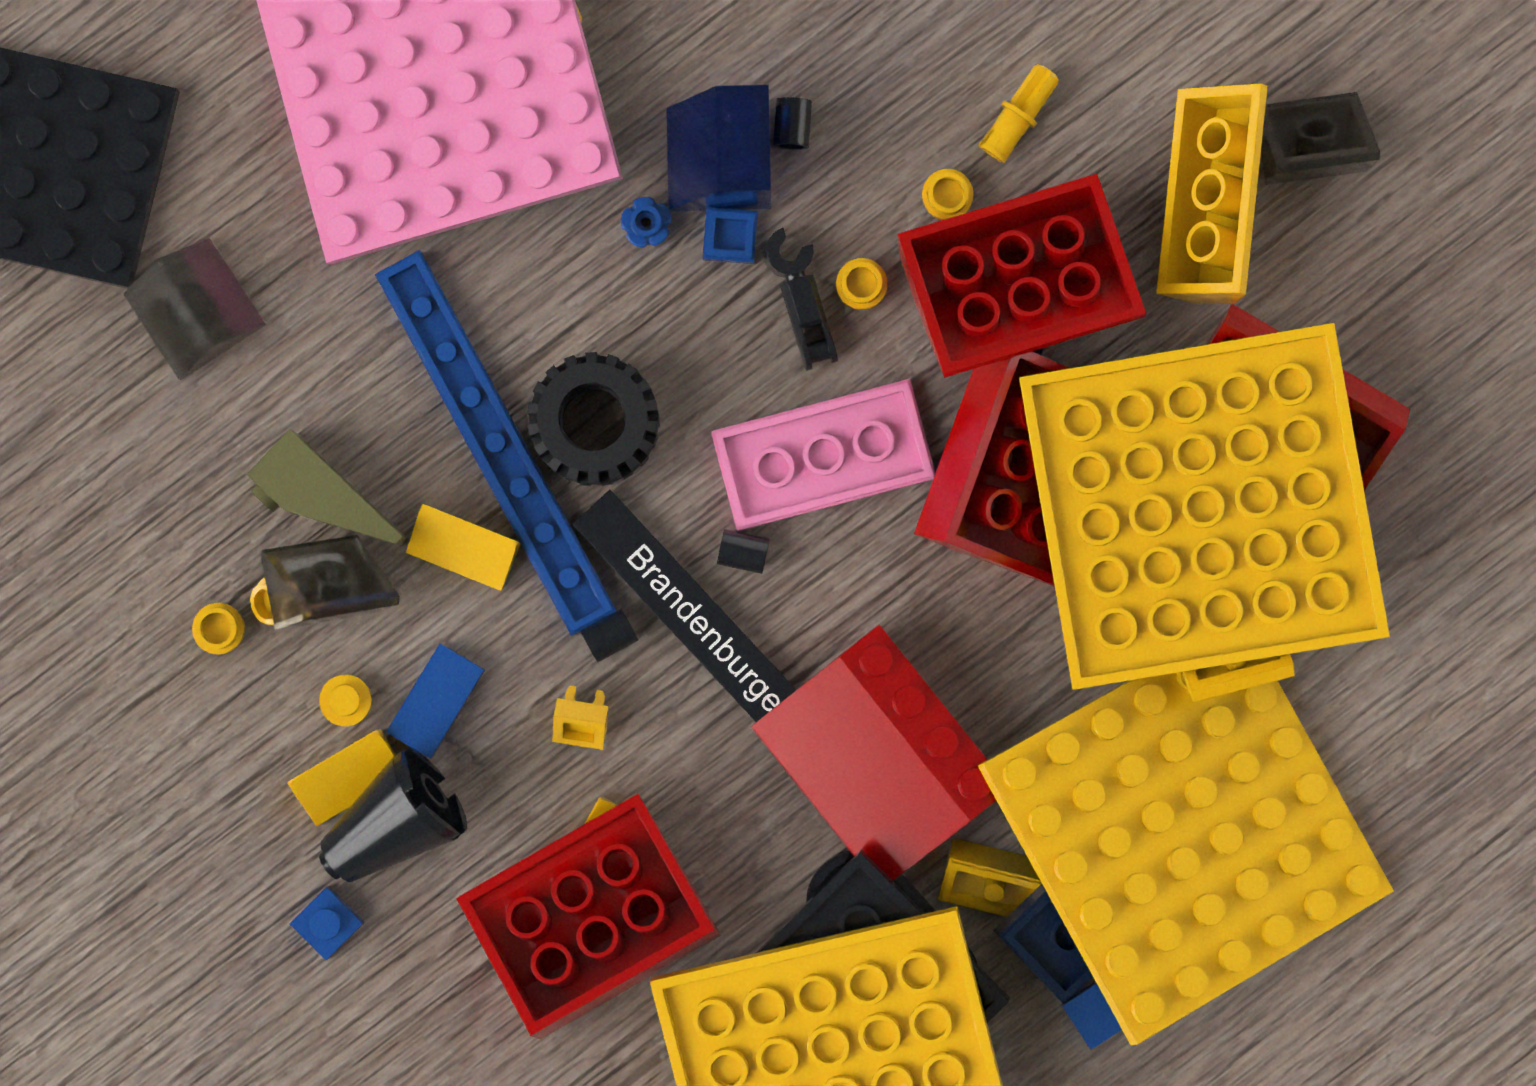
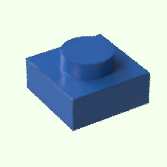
(327, 923)

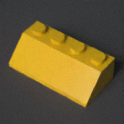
(1212, 193)

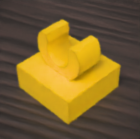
(580, 722)

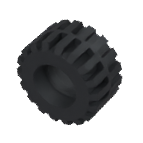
(569, 381)

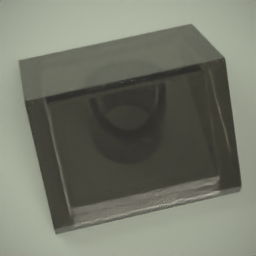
(1317, 139)
(193, 307)
(324, 582)

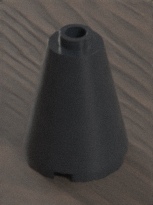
(393, 820)

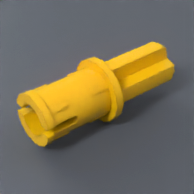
(1019, 113)

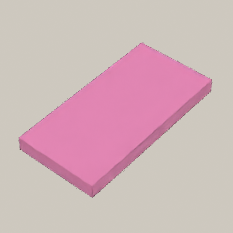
(823, 455)

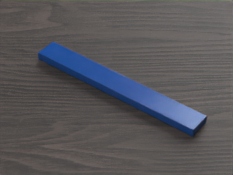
(495, 442)

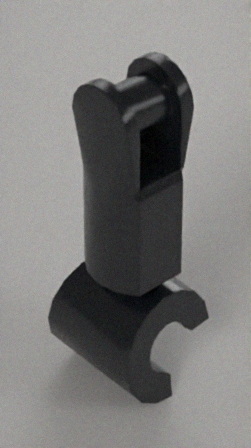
(801, 300)

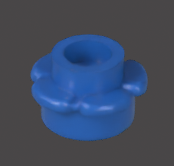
(646, 208)

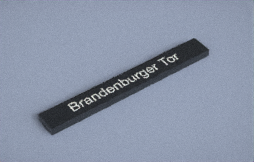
(683, 606)

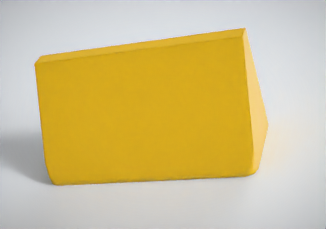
(462, 547)
(341, 778)
(987, 878)

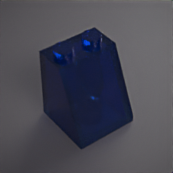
(720, 150)

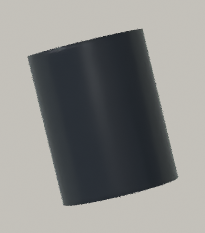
(792, 123)
(743, 551)
(609, 635)

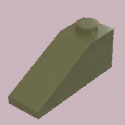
(308, 486)

